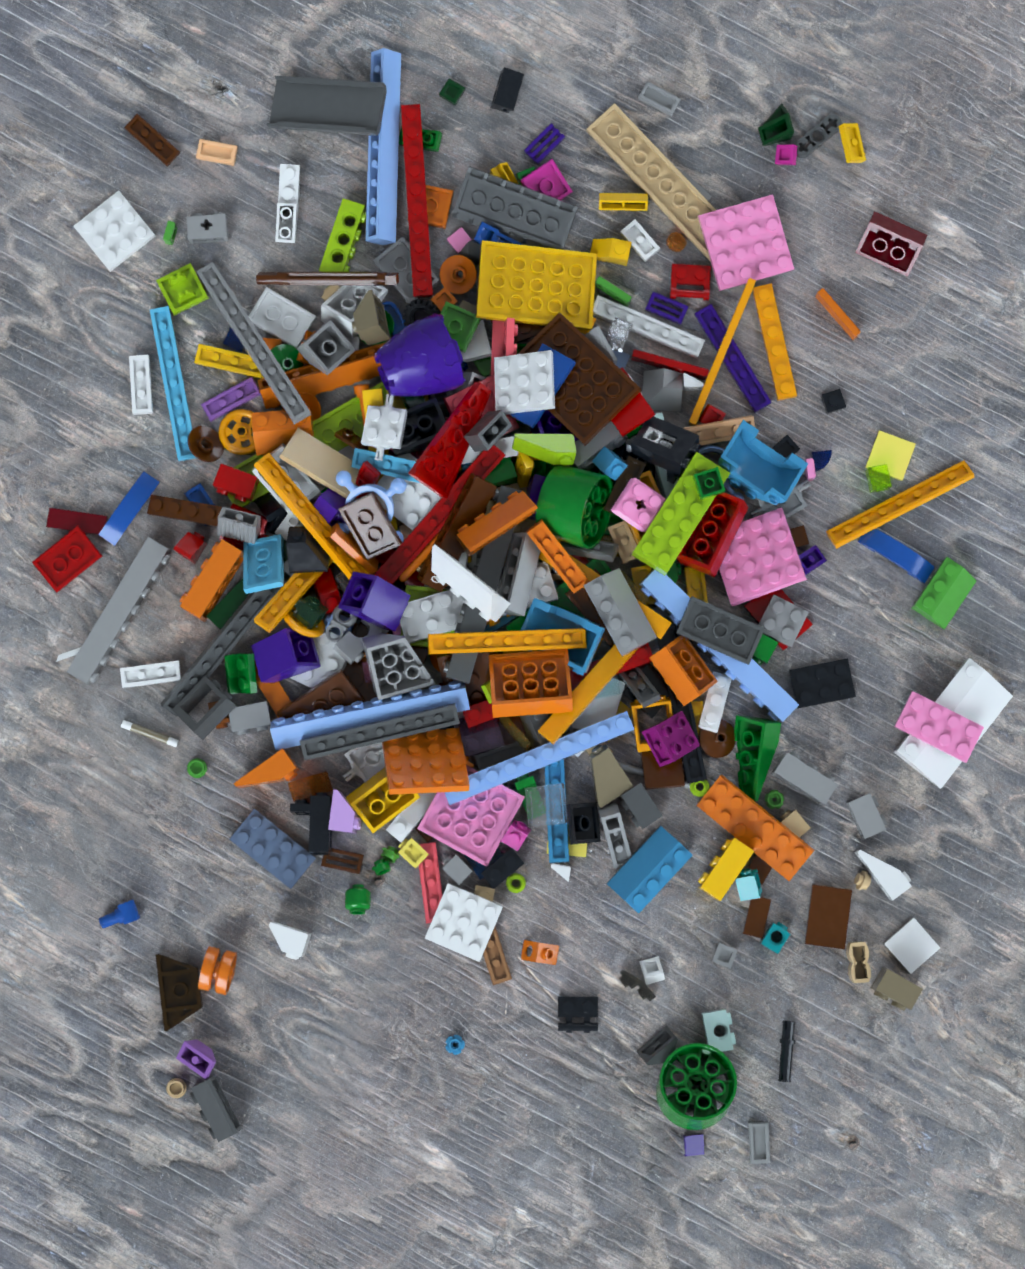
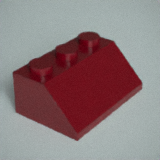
(891, 244)

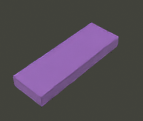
(231, 399)

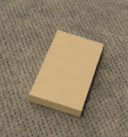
(318, 461)

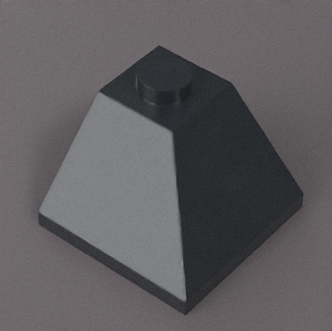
(305, 552)

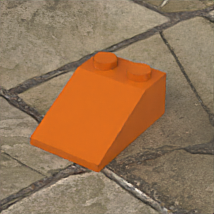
(274, 769)

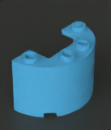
(759, 468)
(547, 616)

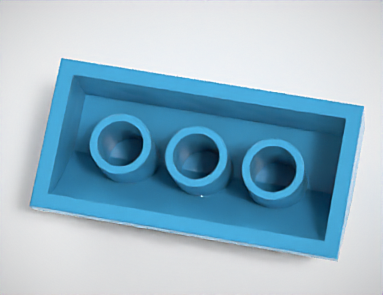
(649, 869)

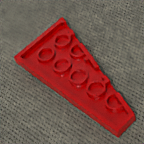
(445, 453)

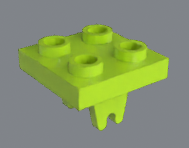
(182, 289)

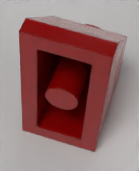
(191, 546)
(327, 591)

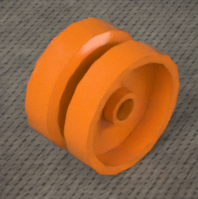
(217, 970)

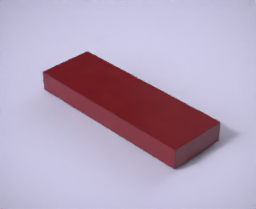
(69, 520)

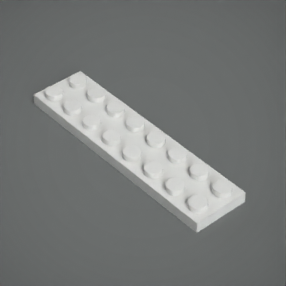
(442, 610)

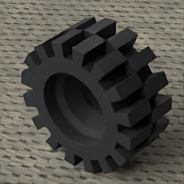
(416, 305)

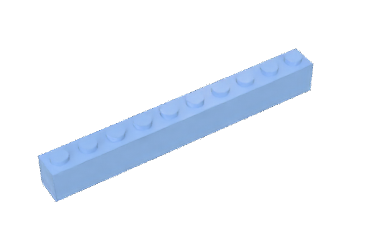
(383, 153)
(751, 676)
(290, 731)
(544, 756)

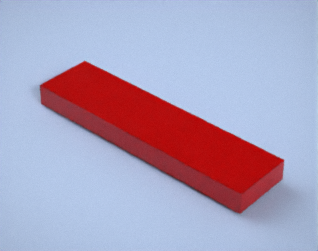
(674, 365)

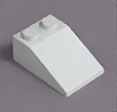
(343, 303)
(302, 480)

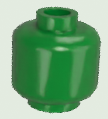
(357, 899)

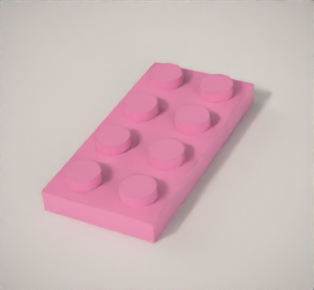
(939, 727)

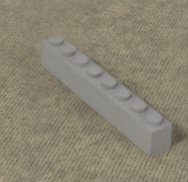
(118, 611)

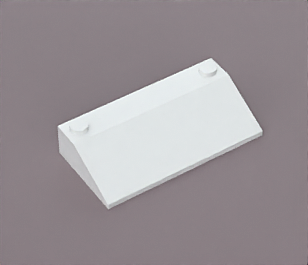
(970, 694)

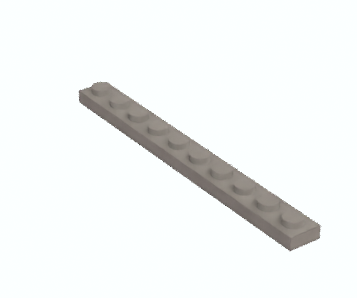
(253, 343)

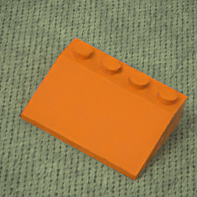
(530, 683)

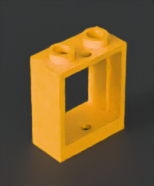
(642, 745)

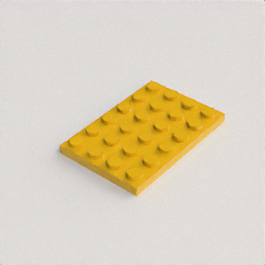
(535, 284)

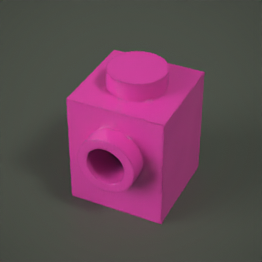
(516, 835)

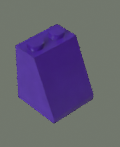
(374, 601)
(284, 656)

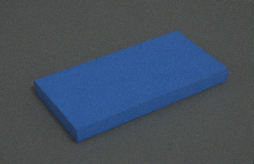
(562, 368)

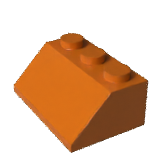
(274, 428)
(683, 670)

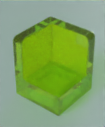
(878, 478)

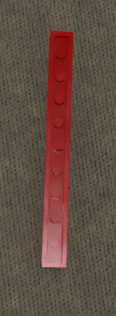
(416, 200)
(435, 518)
(483, 712)

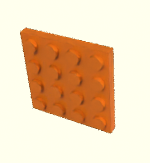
(426, 763)

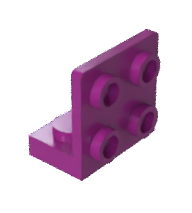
(671, 739)

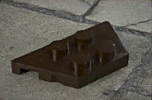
(177, 990)

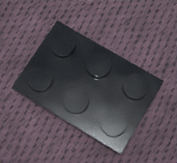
(822, 683)

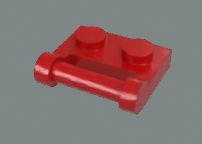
(691, 276)

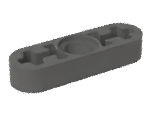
(825, 122)

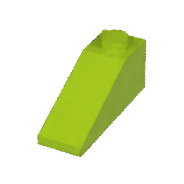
(550, 448)

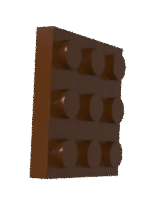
(479, 676)

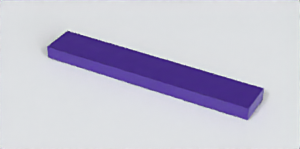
(733, 359)

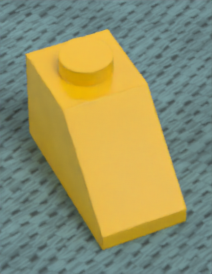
(611, 250)

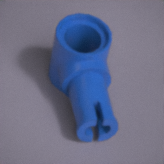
(124, 914)

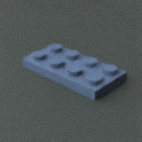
(272, 848)

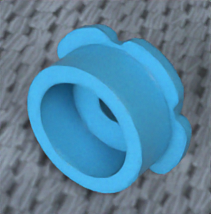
(454, 1039)

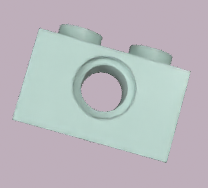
(710, 1021)

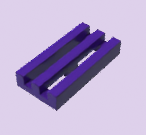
(556, 132)
(662, 314)

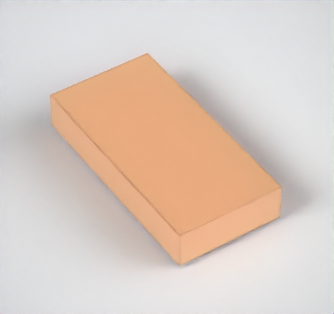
(216, 152)

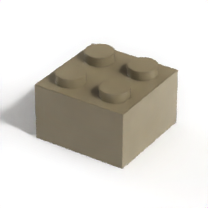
(896, 988)

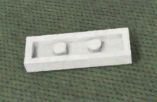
(140, 384)
(150, 674)
(715, 703)

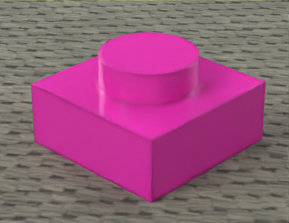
(786, 154)

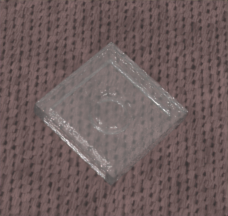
(546, 805)

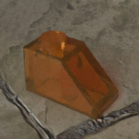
(308, 786)

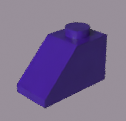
(811, 559)

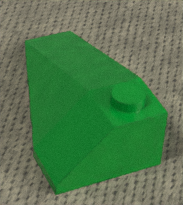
(756, 747)

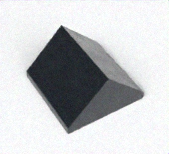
(583, 823)

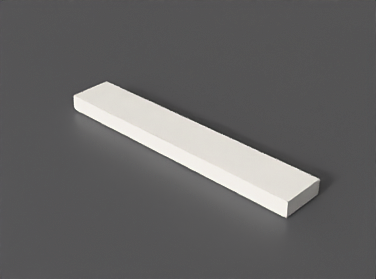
(649, 327)

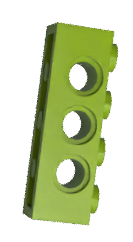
(347, 210)

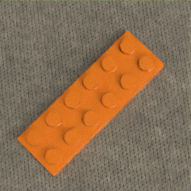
(755, 827)

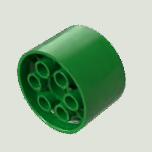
(574, 505)
(676, 1109)

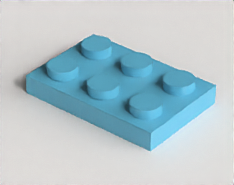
(263, 564)

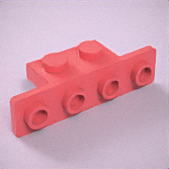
(503, 339)

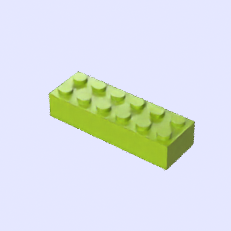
(676, 518)

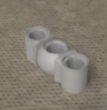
(338, 623)

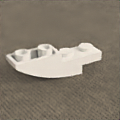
(288, 203)

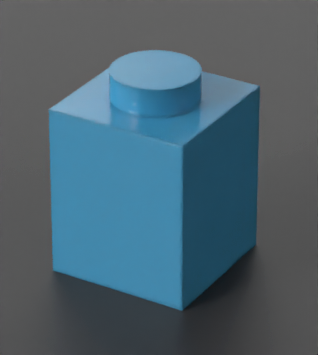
(609, 463)

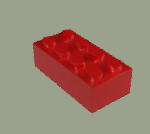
(714, 534)

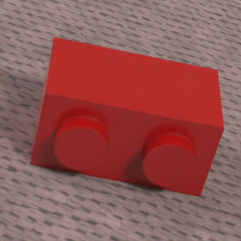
(236, 483)

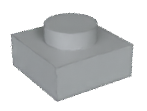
(724, 955)

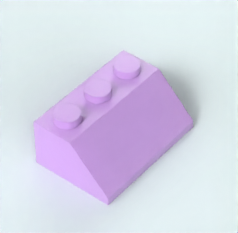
(342, 815)

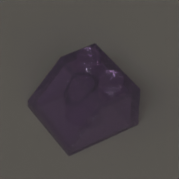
(481, 737)

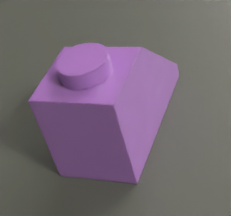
(197, 1057)

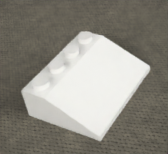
(468, 585)

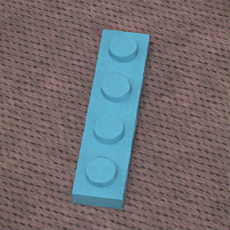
(390, 466)

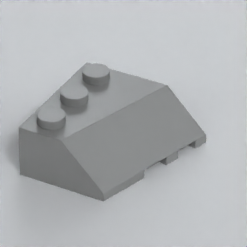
(394, 665)

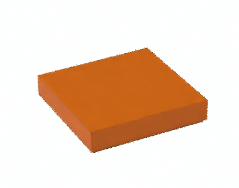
(438, 205)

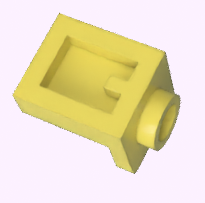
(412, 852)

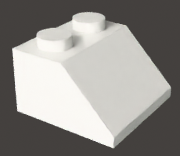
(290, 940)

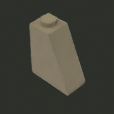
(607, 776)

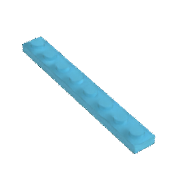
(172, 380)

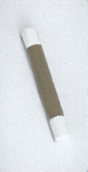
(150, 733)

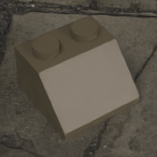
(371, 320)

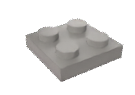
(782, 620)

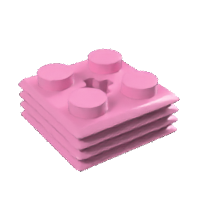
(627, 509)

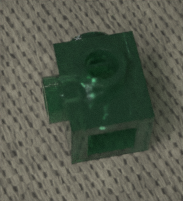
(309, 611)

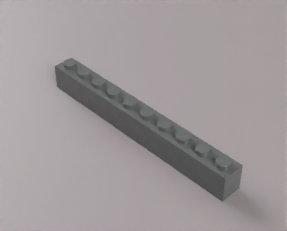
(488, 570)

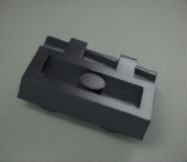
(577, 1007)

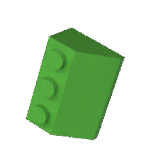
(944, 593)

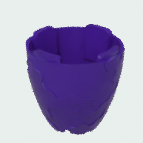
(421, 359)

